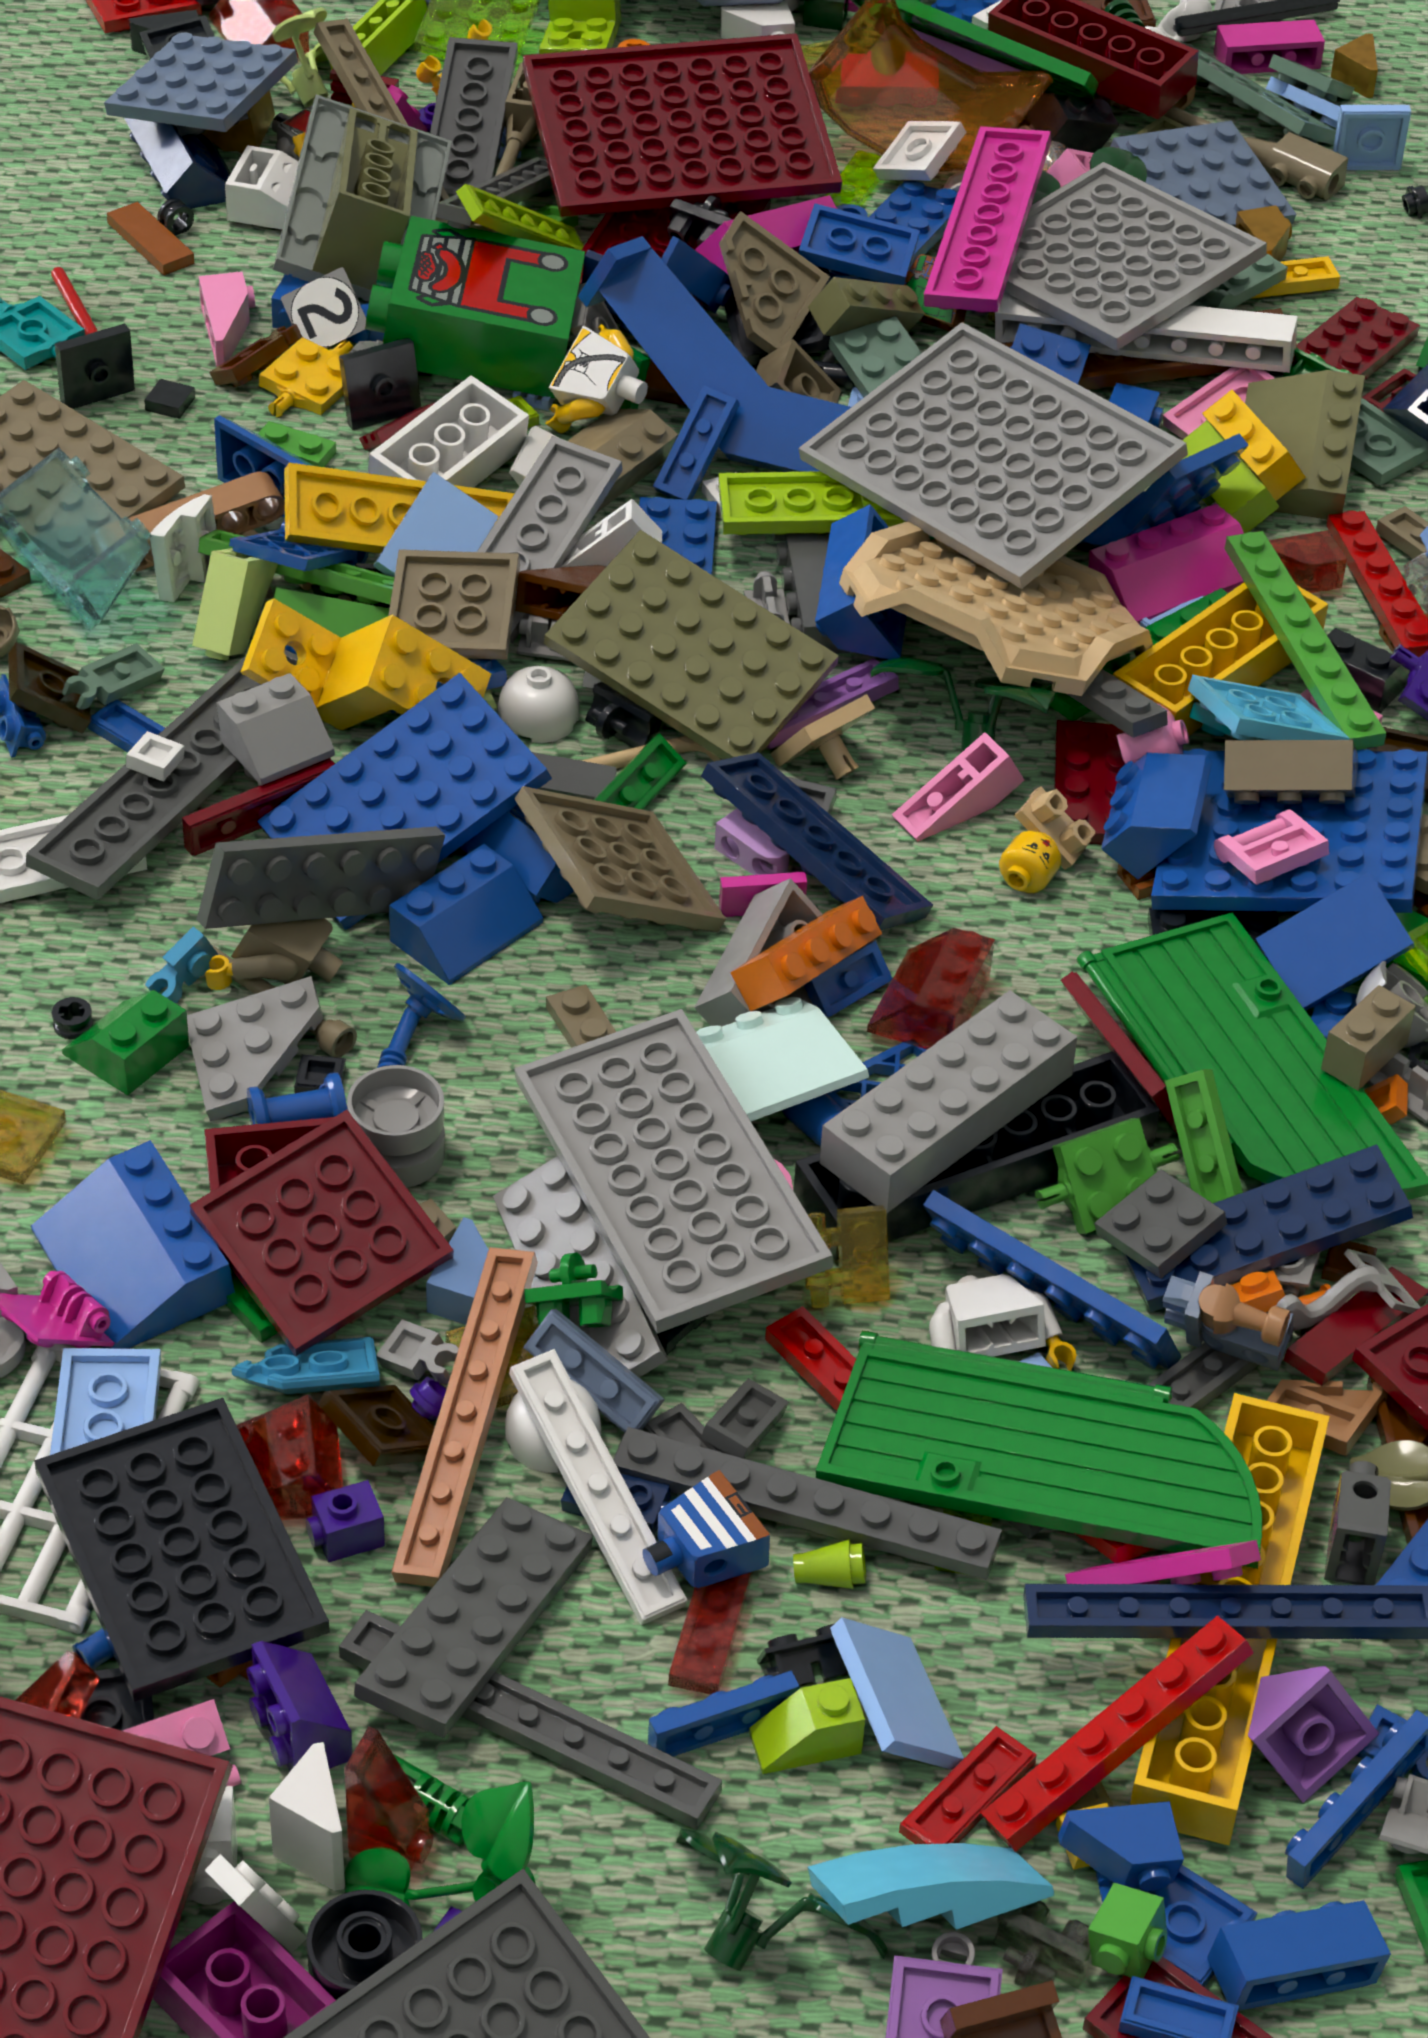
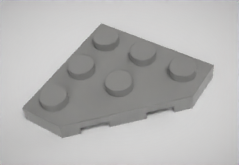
(249, 1042)

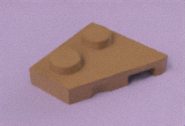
(1348, 1409)

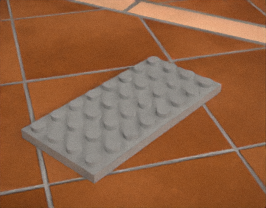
(672, 1170)

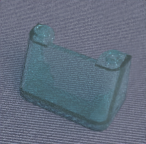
(71, 536)

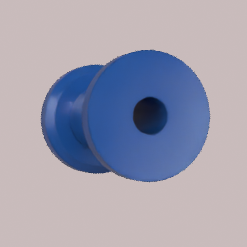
(314, 1104)

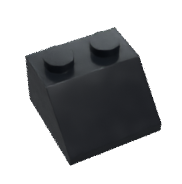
(1074, 120)
(1371, 668)

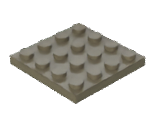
(619, 860)

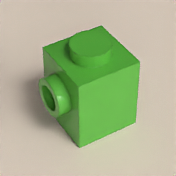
(1128, 1931)

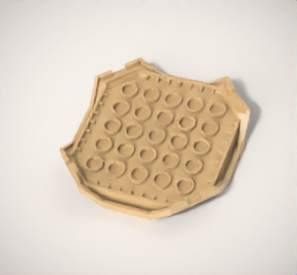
(1050, 630)

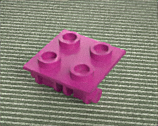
(59, 1314)

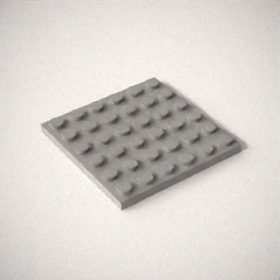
(1122, 255)

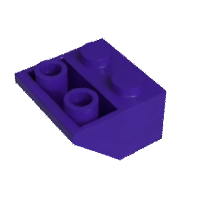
(296, 1705)

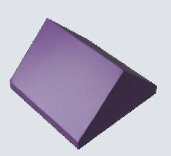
(1307, 1727)

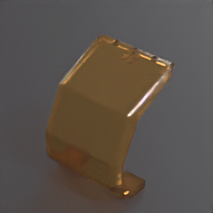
(886, 75)

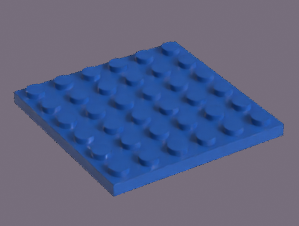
(1365, 834)

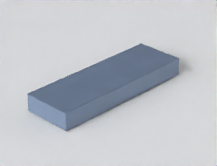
(612, 1385)

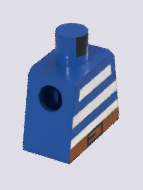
(708, 1535)

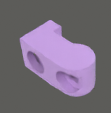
(749, 846)

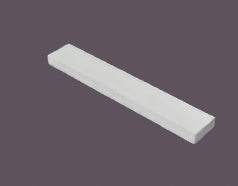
(595, 1484)

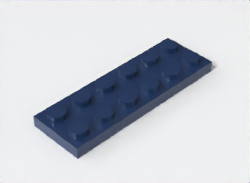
(815, 838)
(1290, 1221)

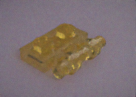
(862, 1257)

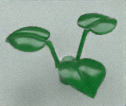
(494, 1828)

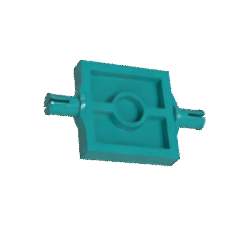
(32, 331)

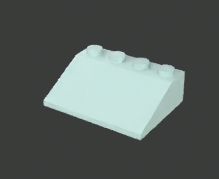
(781, 1057)

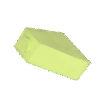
(231, 602)

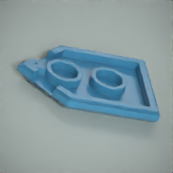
(322, 1367)

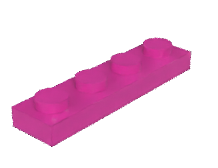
(1180, 1567)

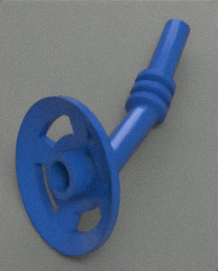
(420, 1004)

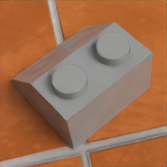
(274, 729)

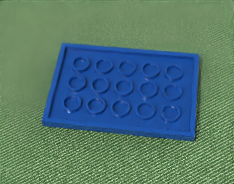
(433, 766)

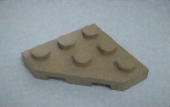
(768, 282)

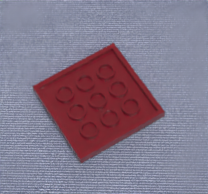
(321, 1232)

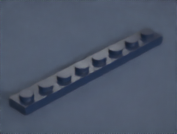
(1248, 1609)

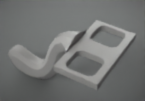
(1363, 1278)

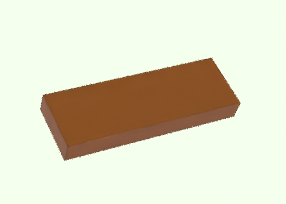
(150, 238)

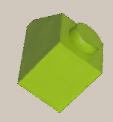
(810, 1727)

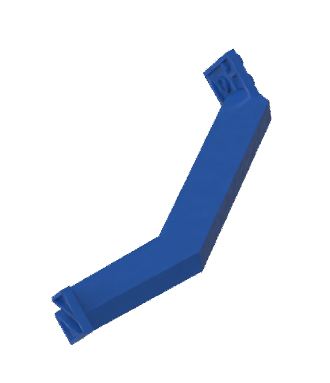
(777, 422)

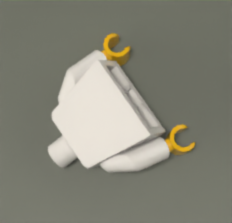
(997, 1319)

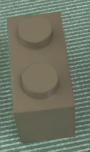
(1368, 1037)

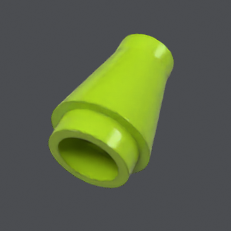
(832, 1565)

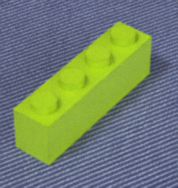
(389, 30)

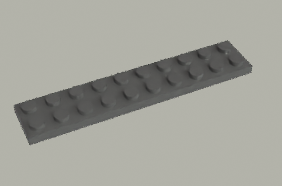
(136, 811)

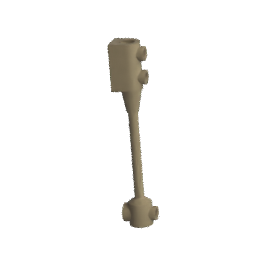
(519, 124)
(1291, 160)

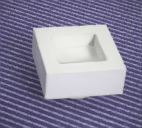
(155, 756)

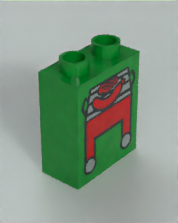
(478, 303)

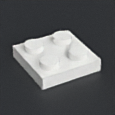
(919, 150)

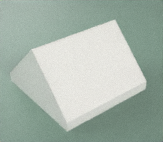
(307, 1821)

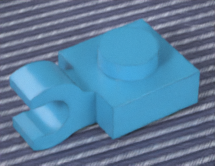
(185, 964)

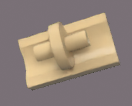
(1046, 814)

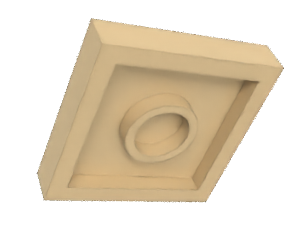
(825, 736)

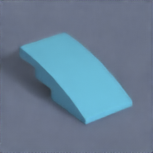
(928, 1880)

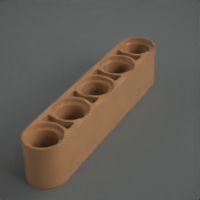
(236, 504)

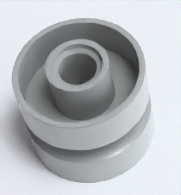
(403, 1119)

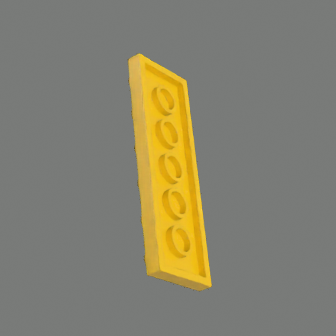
(356, 507)

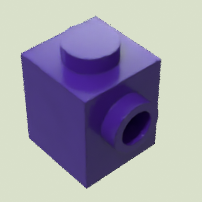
(346, 1521)

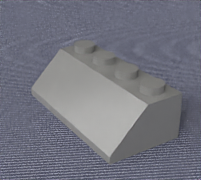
(767, 921)

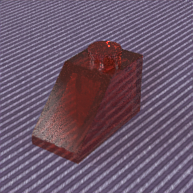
(1312, 560)

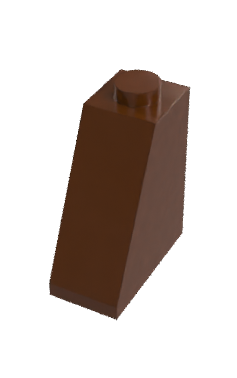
(553, 590)

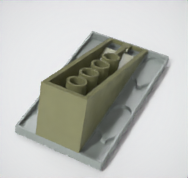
(355, 191)

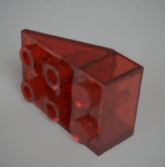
(294, 1454)

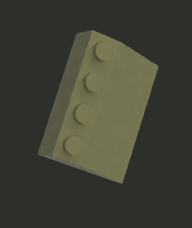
(1317, 424)

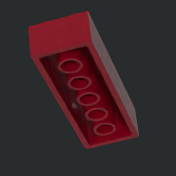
(1125, 58)

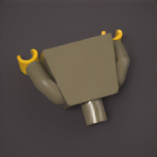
(277, 953)

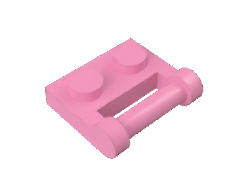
(1273, 847)

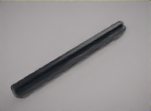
(1251, 13)

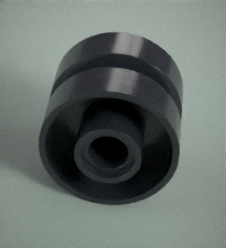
(358, 1937)

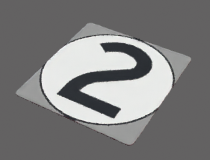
(326, 309)

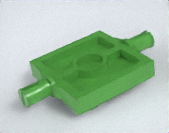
(1102, 1171)

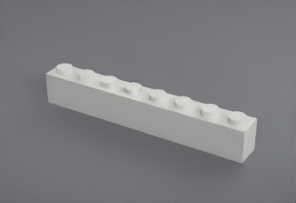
(1188, 336)

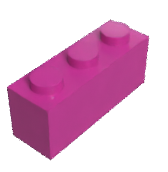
(1252, 45)

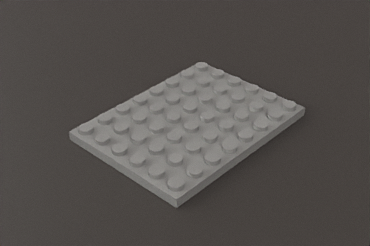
(993, 454)

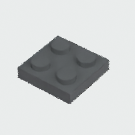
(1161, 1223)

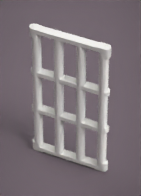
(21, 1511)

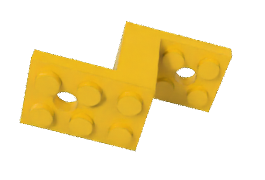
(356, 674)

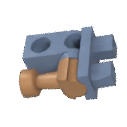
(1224, 1323)

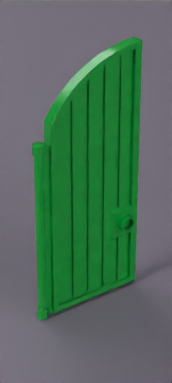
(934, 22)
(1218, 1004)
(1038, 1448)

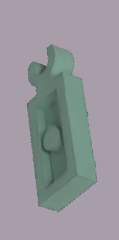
(114, 676)

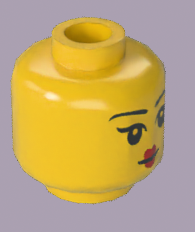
(1031, 860)

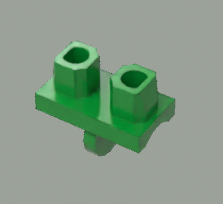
(592, 1297)

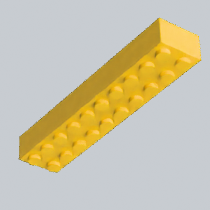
(1206, 1750)

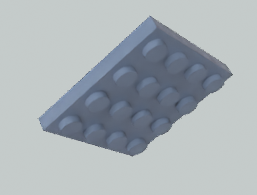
(201, 82)
(1207, 169)

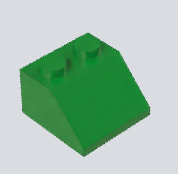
(132, 1041)

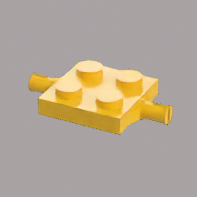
(305, 377)

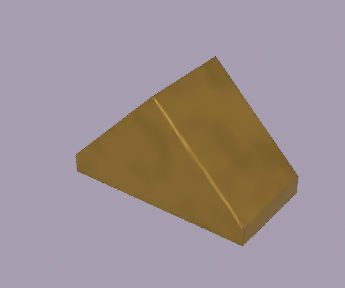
(1357, 65)

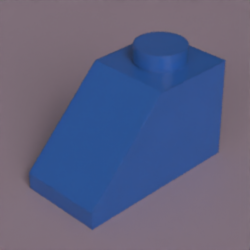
(1126, 1843)

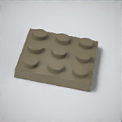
(458, 598)

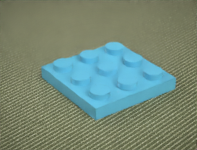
(1262, 712)

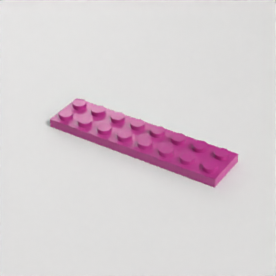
(987, 219)

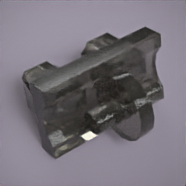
(1040, 1950)

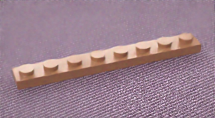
(464, 1418)

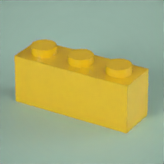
(1265, 453)

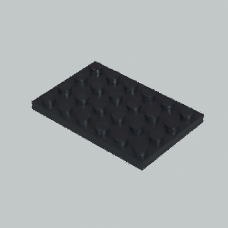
(180, 1548)

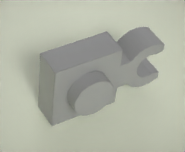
(417, 1349)

